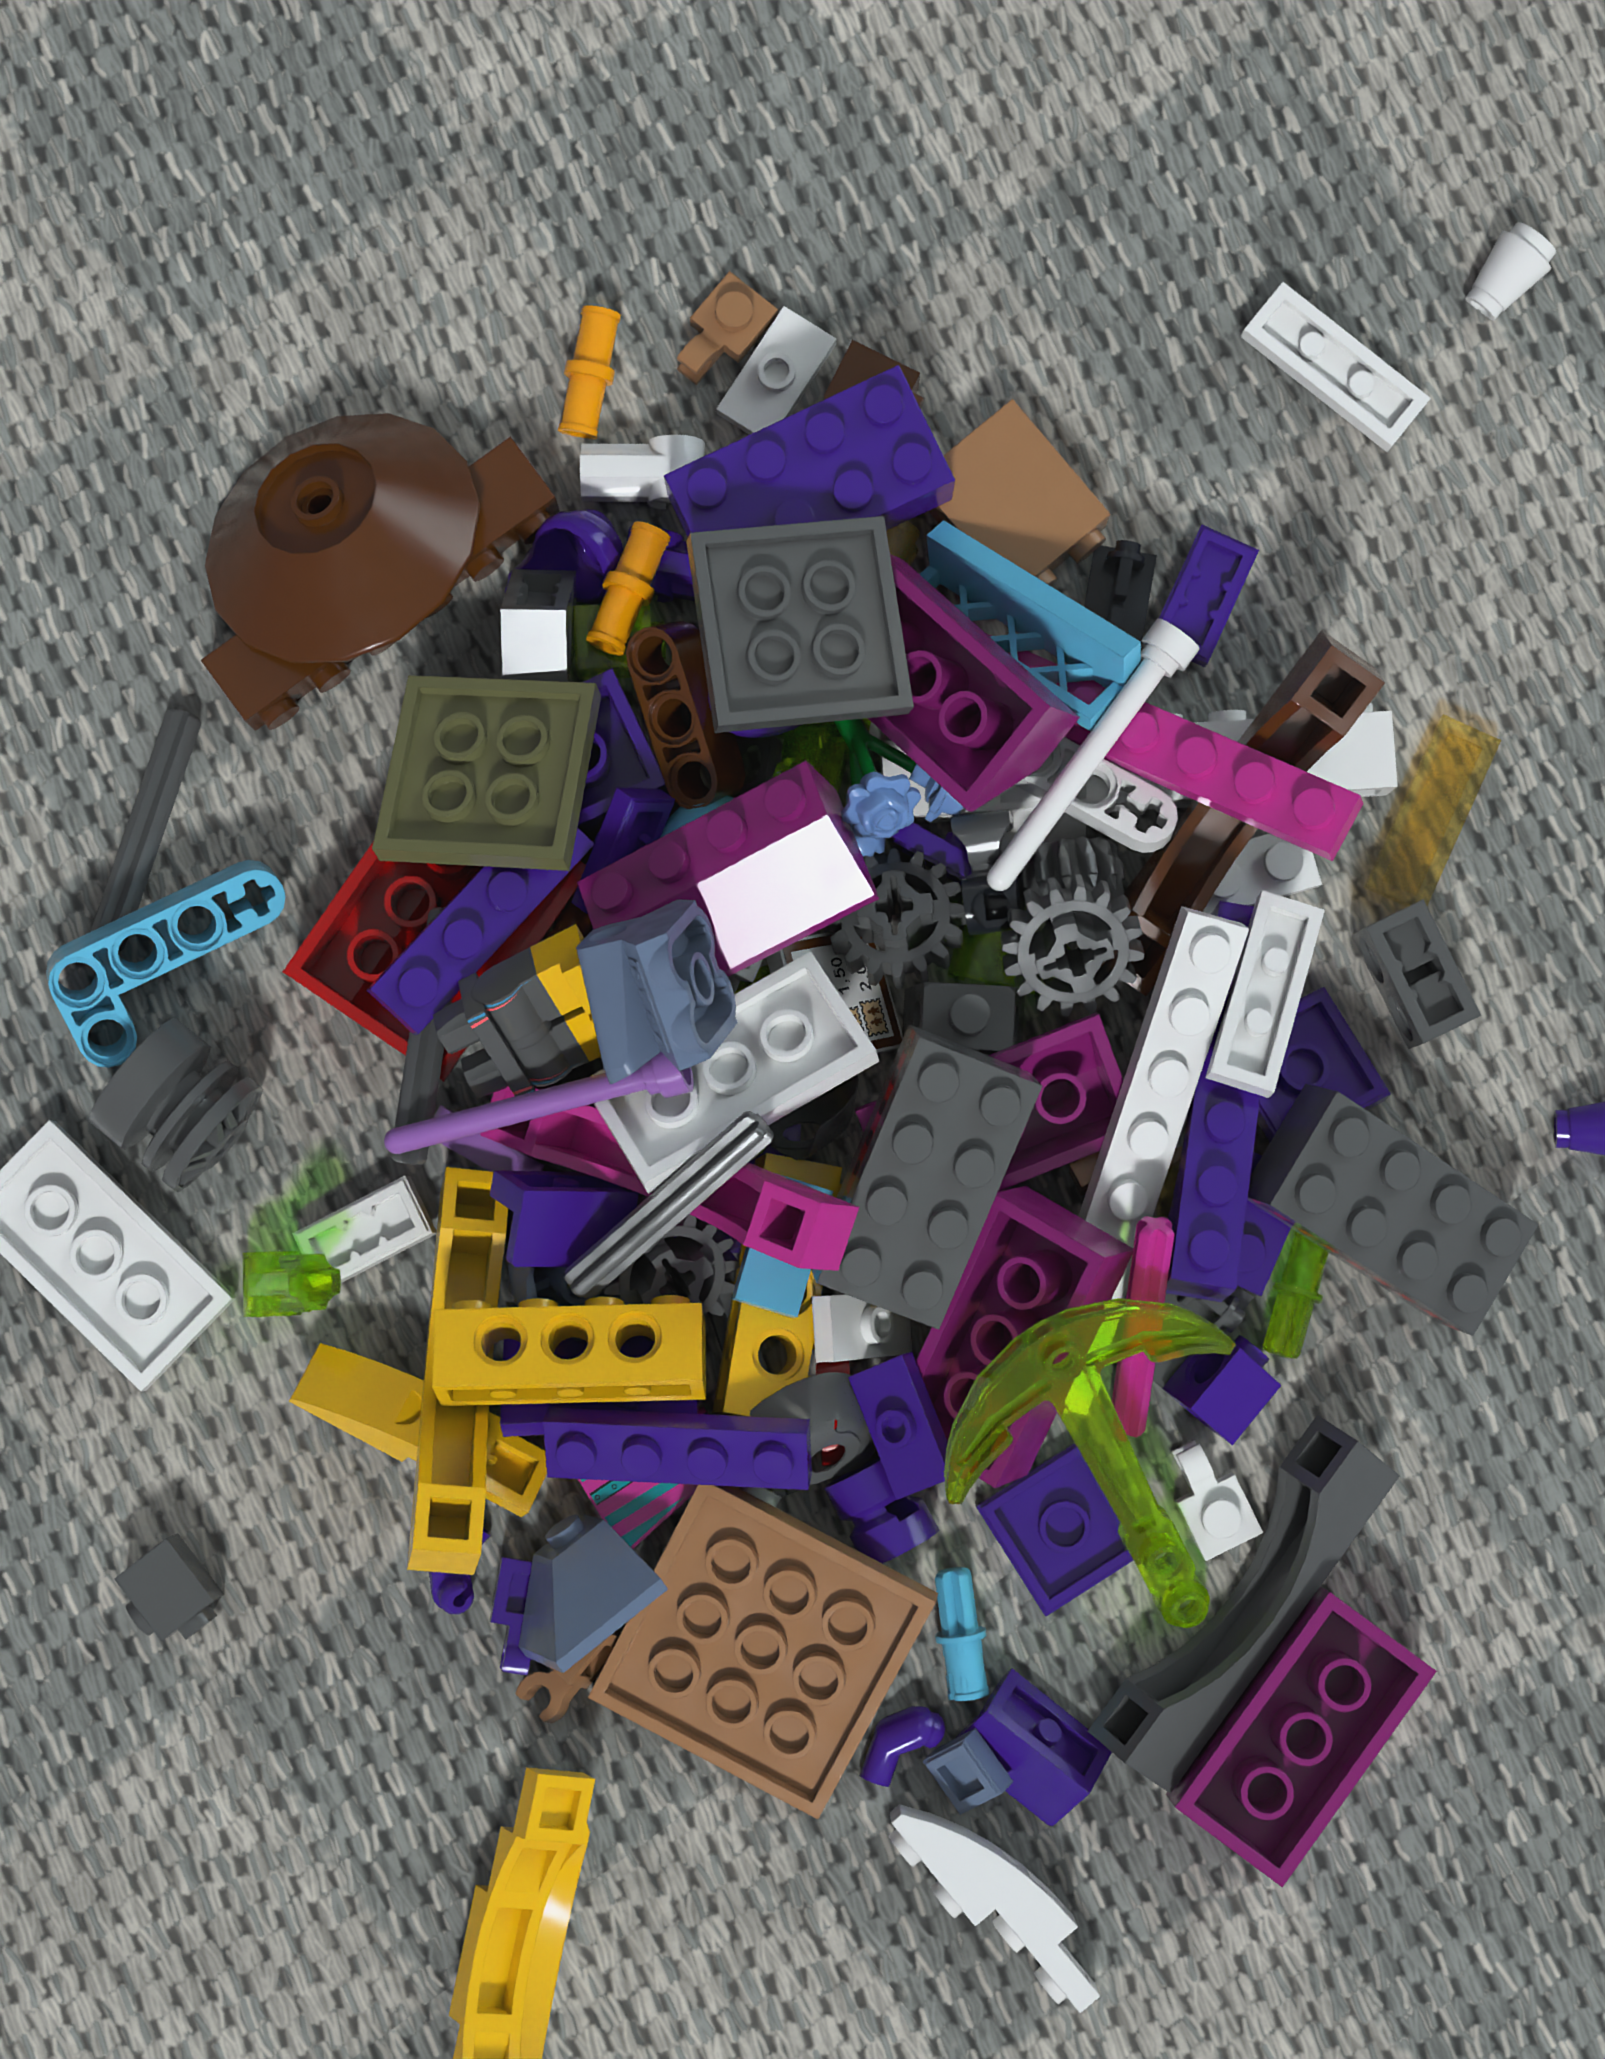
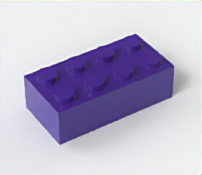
(833, 461)

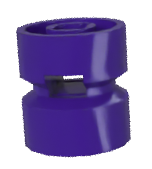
(881, 1522)

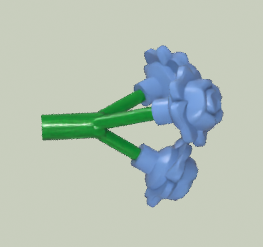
(883, 804)

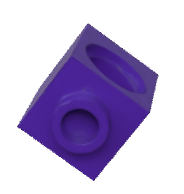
(1224, 1388)

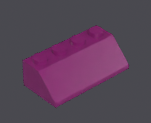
(976, 710)
(756, 866)
(1075, 1098)

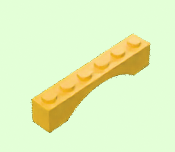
(453, 1439)

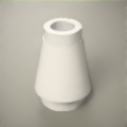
(1511, 269)

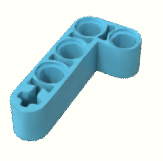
(170, 950)

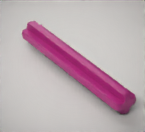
(1146, 1283)

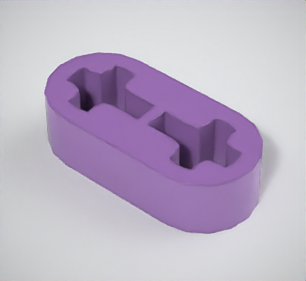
(489, 1153)

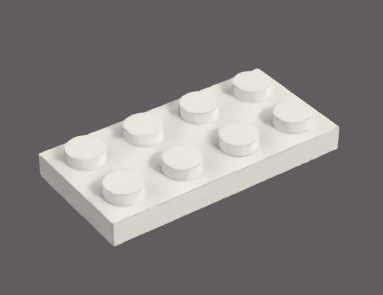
(784, 1052)
(103, 1257)

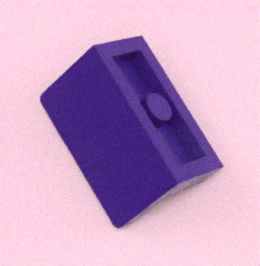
(558, 1214)
(1040, 1748)

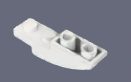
(981, 1877)

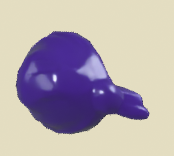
(580, 543)

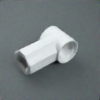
(635, 470)

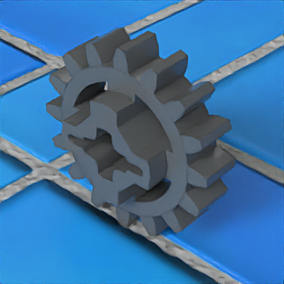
(924, 916)
(1100, 937)
(697, 1267)

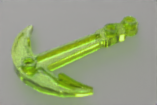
(1025, 1377)

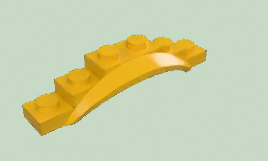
(522, 1921)

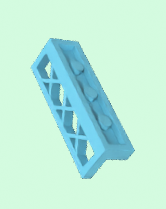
(1039, 615)

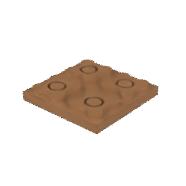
(764, 1646)

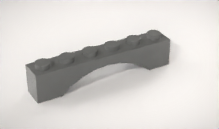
(1174, 1707)

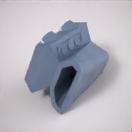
(656, 989)

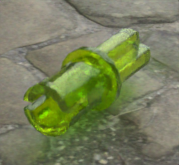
(1295, 1298)

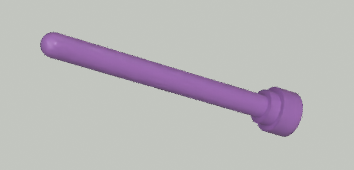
(655, 1076)

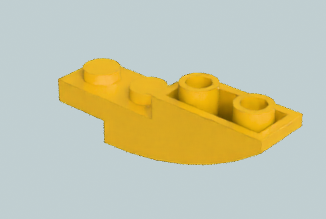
(385, 1412)

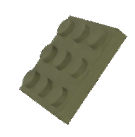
(487, 772)

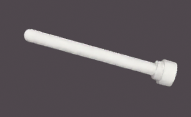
(1163, 654)

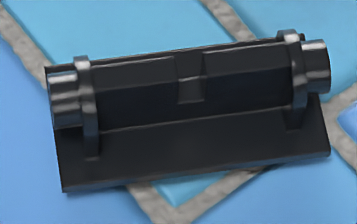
(1121, 586)

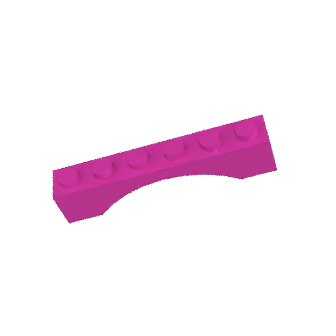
(752, 1206)

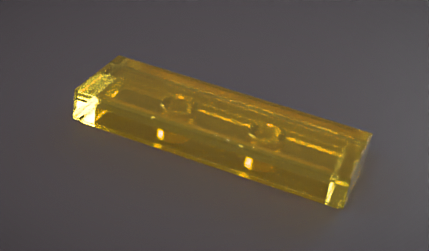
(1432, 812)

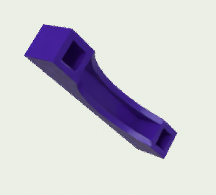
(1213, 1176)

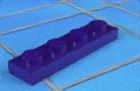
(464, 938)
(678, 1448)

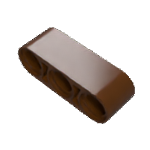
(661, 694)

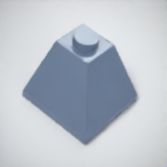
(582, 1591)

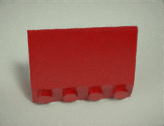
(378, 917)

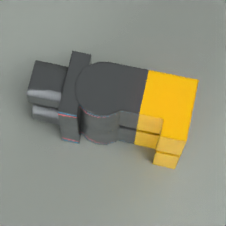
(526, 1016)

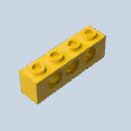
(600, 1374)
(741, 1377)

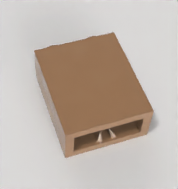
(1021, 496)

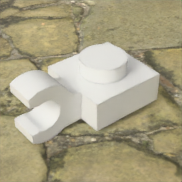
(1215, 1508)

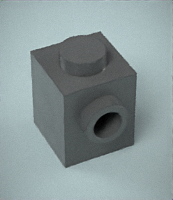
(169, 1590)

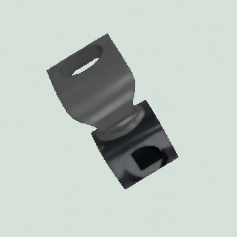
(982, 837)

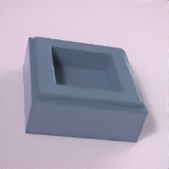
(968, 1771)

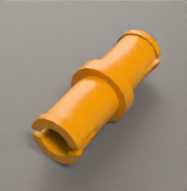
(589, 372)
(628, 588)

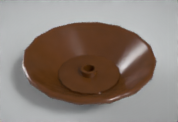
(342, 538)

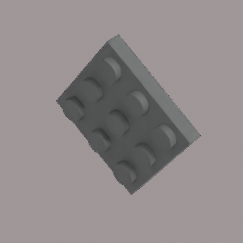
(799, 624)

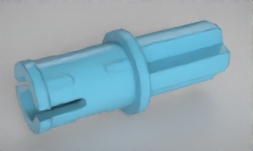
(960, 1635)

